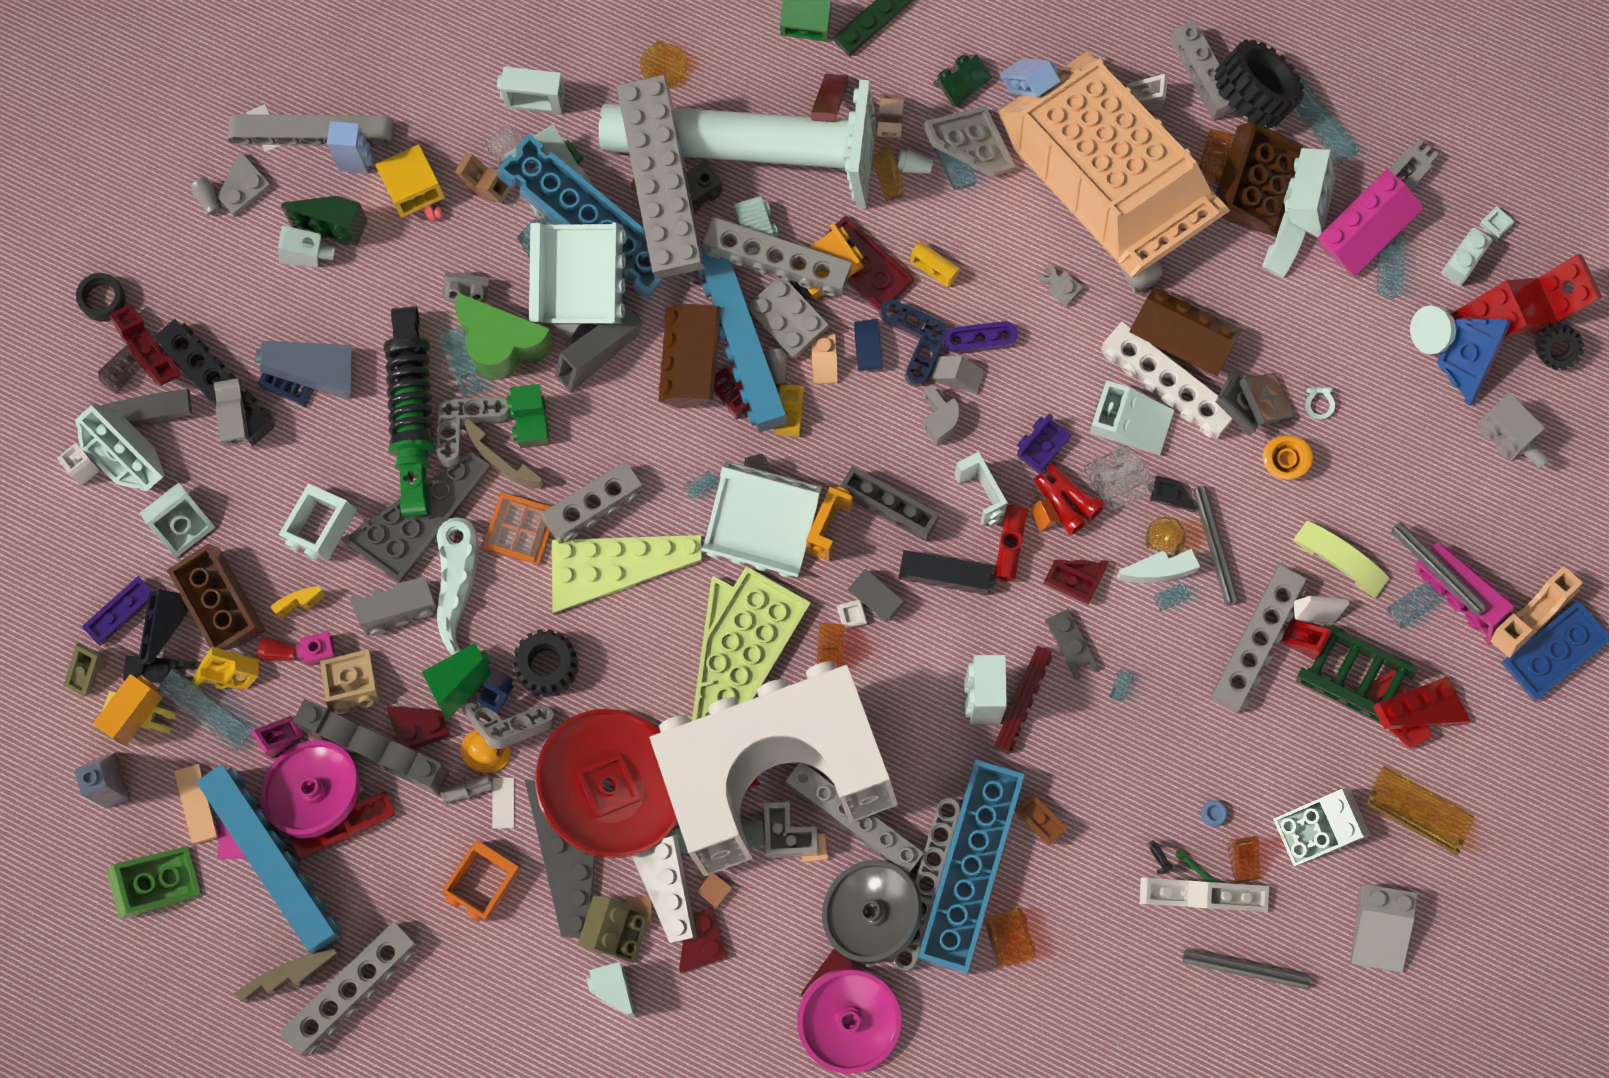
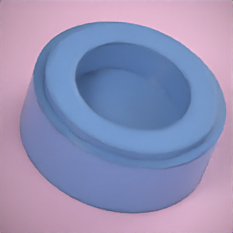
(1213, 813)

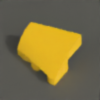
(226, 670)

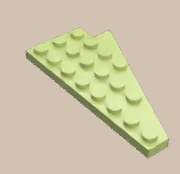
(743, 637)

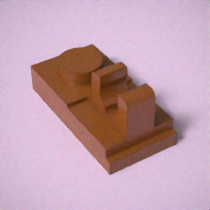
(1040, 820)

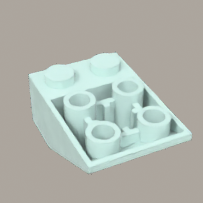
(1131, 418)
(1322, 826)

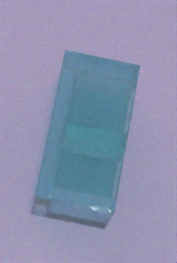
(1171, 596)

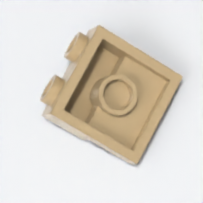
(349, 681)

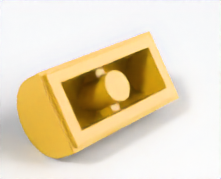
(934, 264)

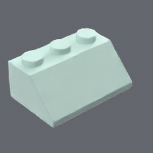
(1311, 190)

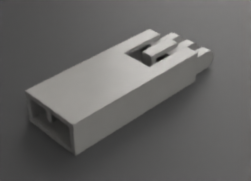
(1418, 159)

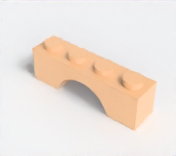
(1542, 608)

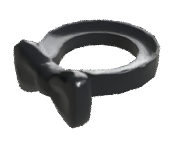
(1160, 857)

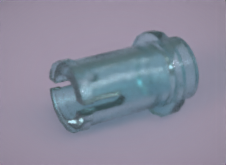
(700, 484)
(1121, 685)

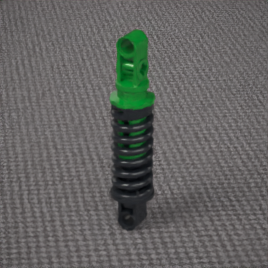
(408, 408)

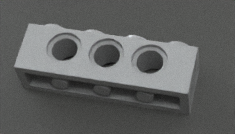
(1201, 66)
(619, 477)

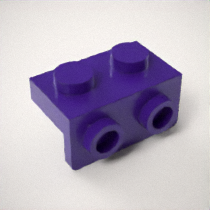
(1043, 443)

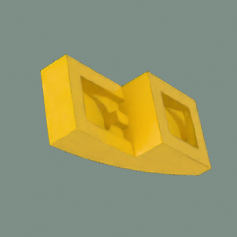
(792, 402)
(306, 597)

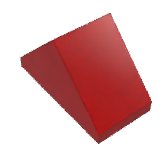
(1305, 638)

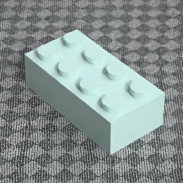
(985, 690)

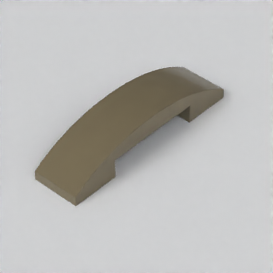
(522, 476)

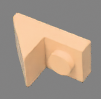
(824, 360)

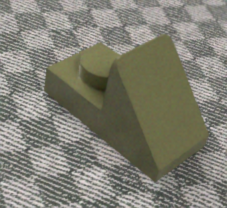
(83, 669)

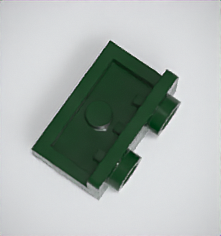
(962, 78)

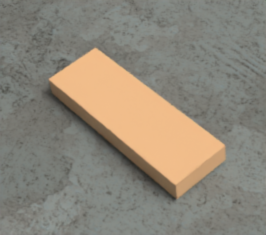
(195, 805)

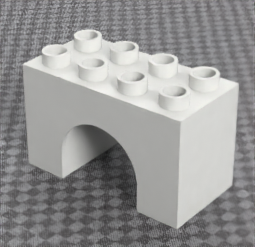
(719, 756)

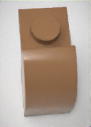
(890, 115)
(481, 179)

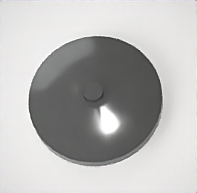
(872, 912)

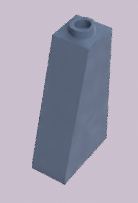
(309, 364)
(102, 781)

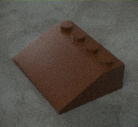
(1257, 178)

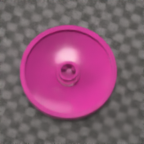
(310, 789)
(849, 1020)

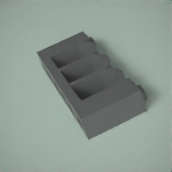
(371, 747)

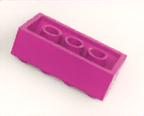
(1370, 223)

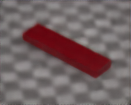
(829, 98)

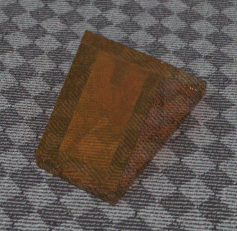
(830, 643)
(1244, 858)

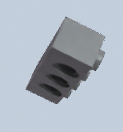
(890, 504)

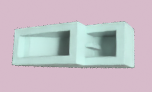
(1160, 568)

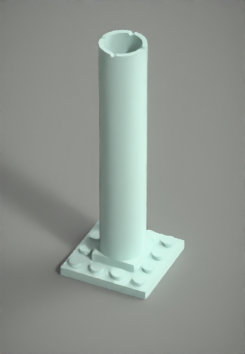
(770, 138)

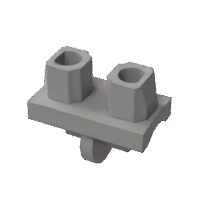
(465, 284)

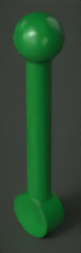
(1180, 854)

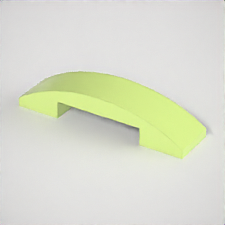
(1342, 556)

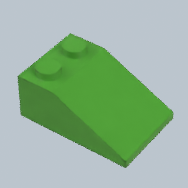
(153, 882)

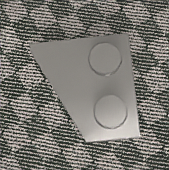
(242, 186)

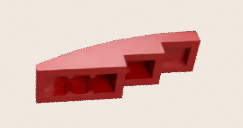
(362, 817)

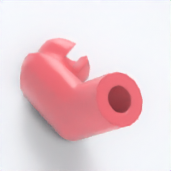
(433, 213)

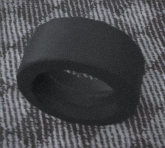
(93, 281)

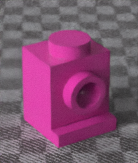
(325, 649)

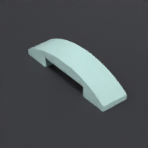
(1286, 246)

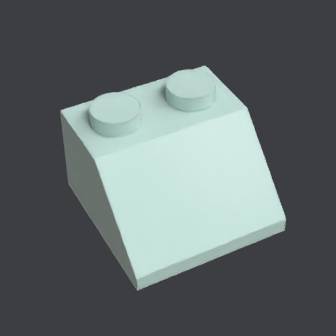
(177, 520)
(611, 987)

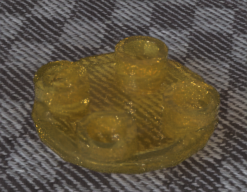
(664, 60)

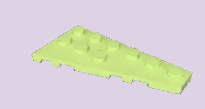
(607, 565)

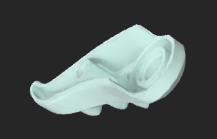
(457, 574)

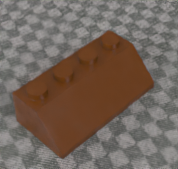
(1185, 331)
(689, 355)
(216, 599)

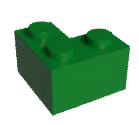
(529, 411)

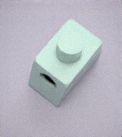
(302, 247)

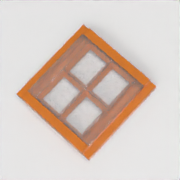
(517, 529)

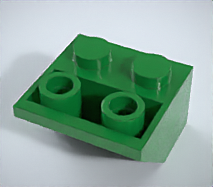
(806, 19)

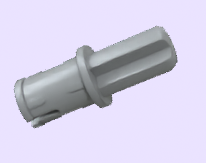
(466, 789)

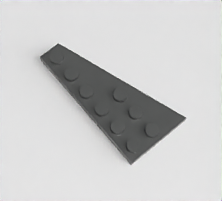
(399, 542)
(567, 871)

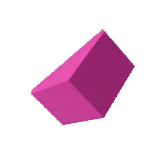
(277, 736)

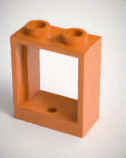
(480, 849)

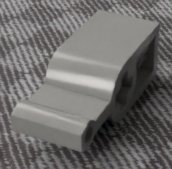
(231, 413)

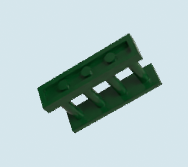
(1335, 688)

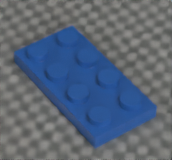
(1556, 651)

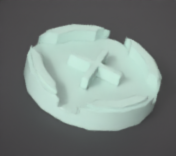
(1432, 329)

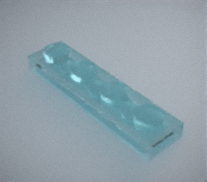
(1325, 126)
(205, 709)

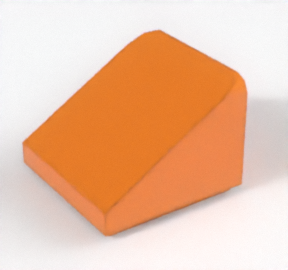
(1044, 514)

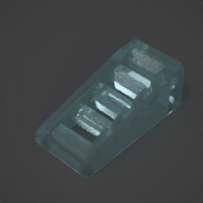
(1399, 617)

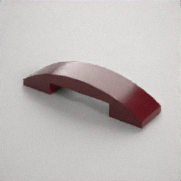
(143, 346)

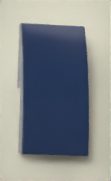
(868, 345)

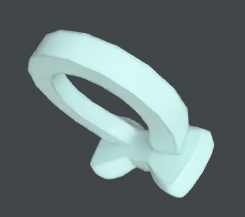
(1326, 392)

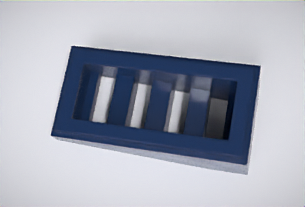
(264, 383)

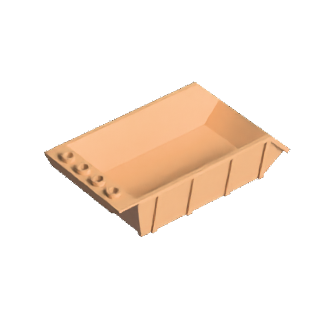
(1112, 164)

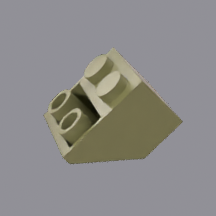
(612, 929)

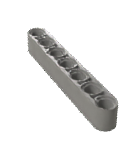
(303, 129)
(932, 873)

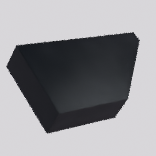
(1171, 493)

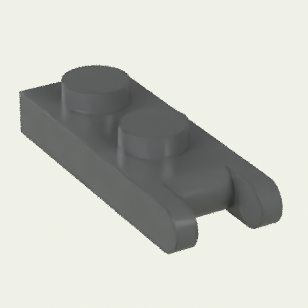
(1070, 642)

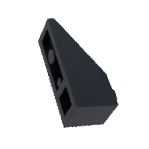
(162, 618)

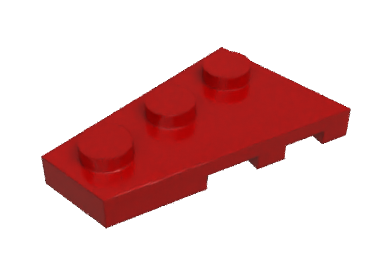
(1408, 736)

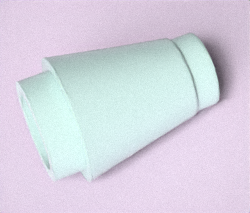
(913, 162)

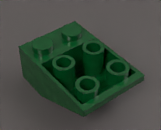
(329, 217)

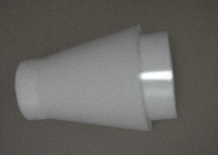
(205, 194)
(777, 364)

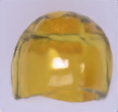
(1166, 535)

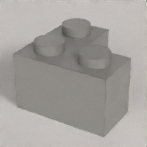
(782, 838)

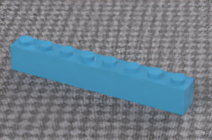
(742, 344)

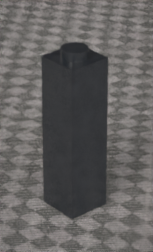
(946, 572)

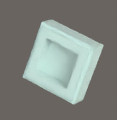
(1496, 223)

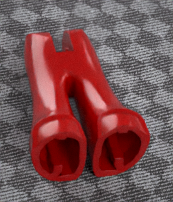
(1086, 503)

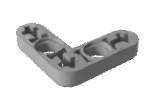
(455, 420)
(539, 716)

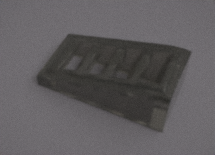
(121, 378)

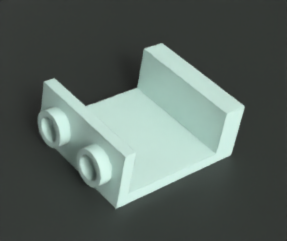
(975, 466)

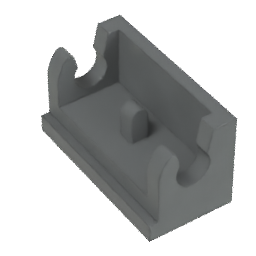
(876, 595)

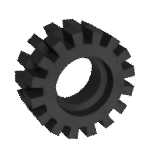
(1568, 356)

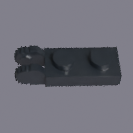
(155, 671)

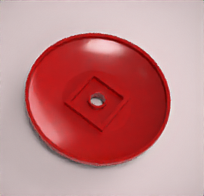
(570, 790)

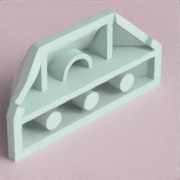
(118, 448)

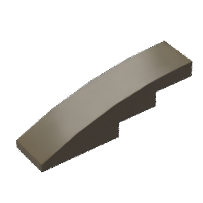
(297, 971)

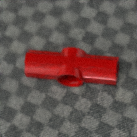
(1008, 557)

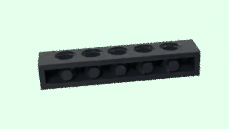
(171, 339)

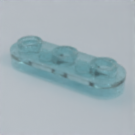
(1391, 276)

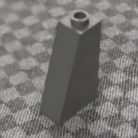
(595, 349)

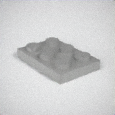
(787, 317)

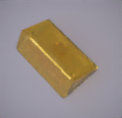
(888, 174)

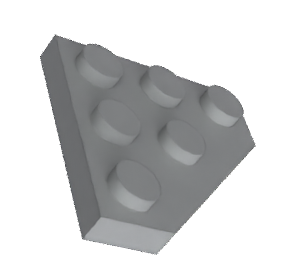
(971, 139)

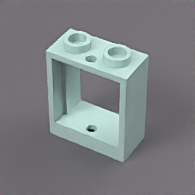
(531, 90)
(333, 530)

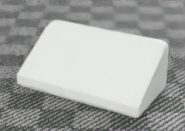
(1319, 608)

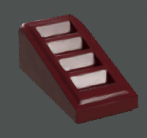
(741, 408)

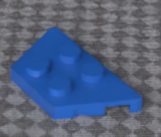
(1472, 353)

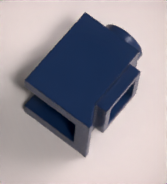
(496, 691)

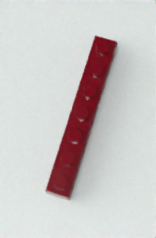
(1023, 700)

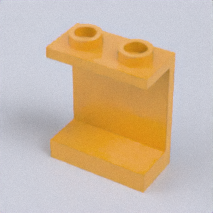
(836, 245)

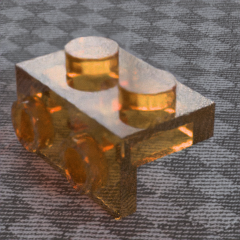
(1010, 938)

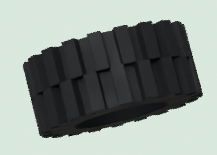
(1259, 83)

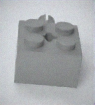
(1513, 430)

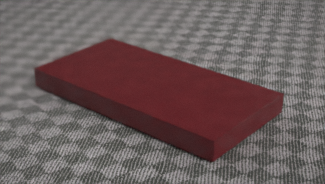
(881, 276)

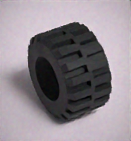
(545, 642)

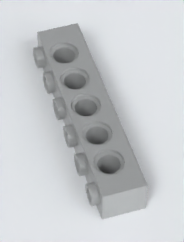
(769, 246)
(1282, 581)
(867, 830)
(296, 1030)

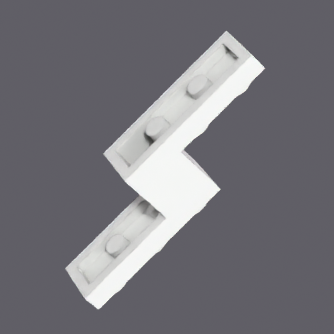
(1204, 894)

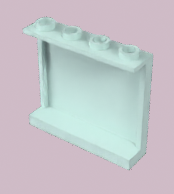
(576, 274)
(761, 519)

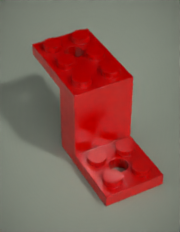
(1536, 301)

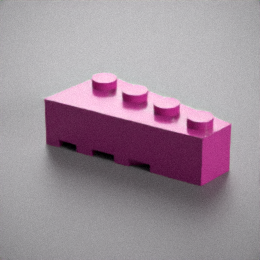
(1498, 607)

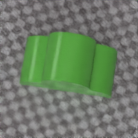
(500, 339)

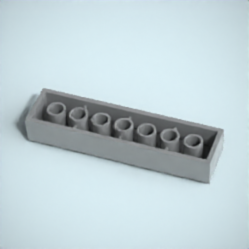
(660, 177)

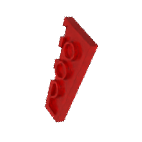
(1423, 706)

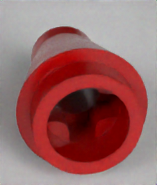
(275, 650)

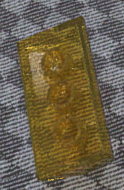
(1420, 810)

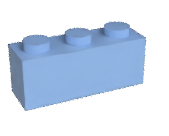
(1030, 77)
(349, 147)

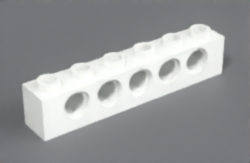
(1166, 368)

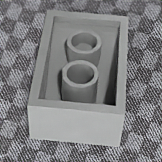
(1383, 927)

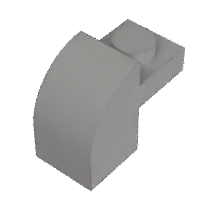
(944, 418)

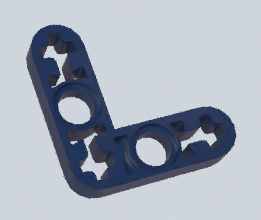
(926, 338)

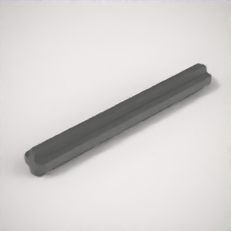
(1215, 545)
(1439, 569)
(1246, 969)

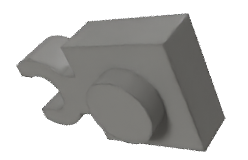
(1062, 288)

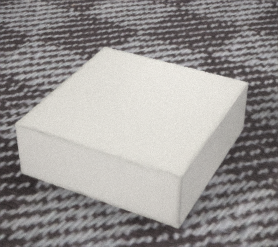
(852, 614)

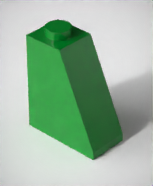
(457, 678)

